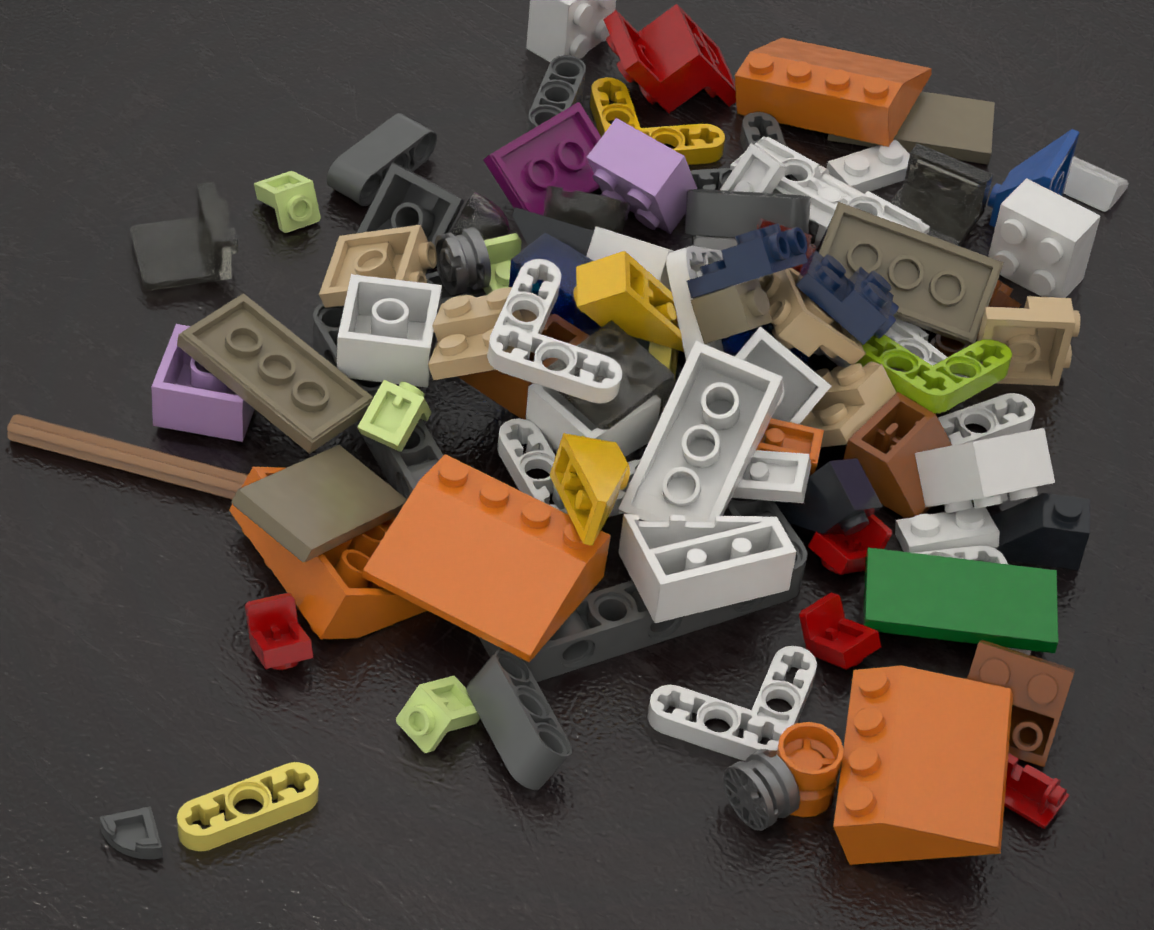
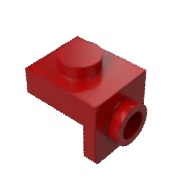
(848, 553)
(276, 632)
(833, 636)

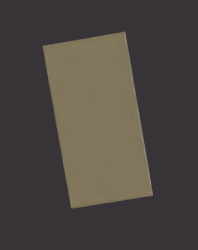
(947, 125)
(931, 279)
(275, 372)
(319, 502)

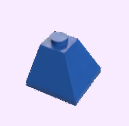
(1046, 167)

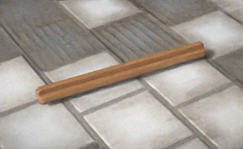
(125, 456)

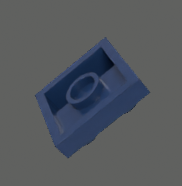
(754, 256)
(857, 303)

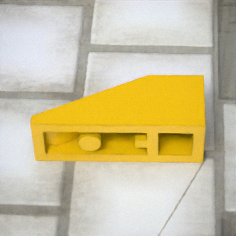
(630, 297)
(588, 481)

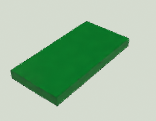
(961, 600)

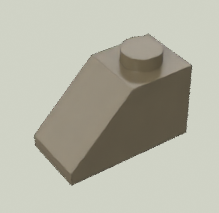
(731, 311)

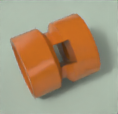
(815, 761)

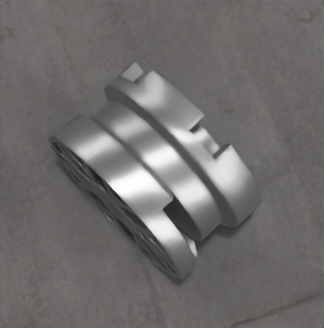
(462, 261)
(764, 789)

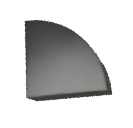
(133, 833)

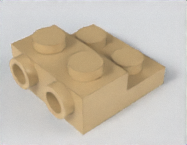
(385, 253)
(802, 323)
(464, 333)
(1036, 336)
(850, 402)

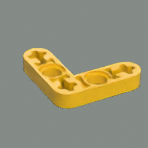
(703, 141)

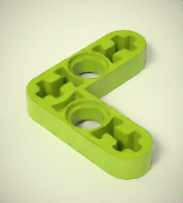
(937, 385)

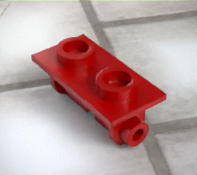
(1033, 793)

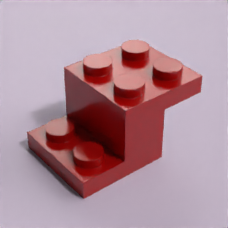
(670, 59)

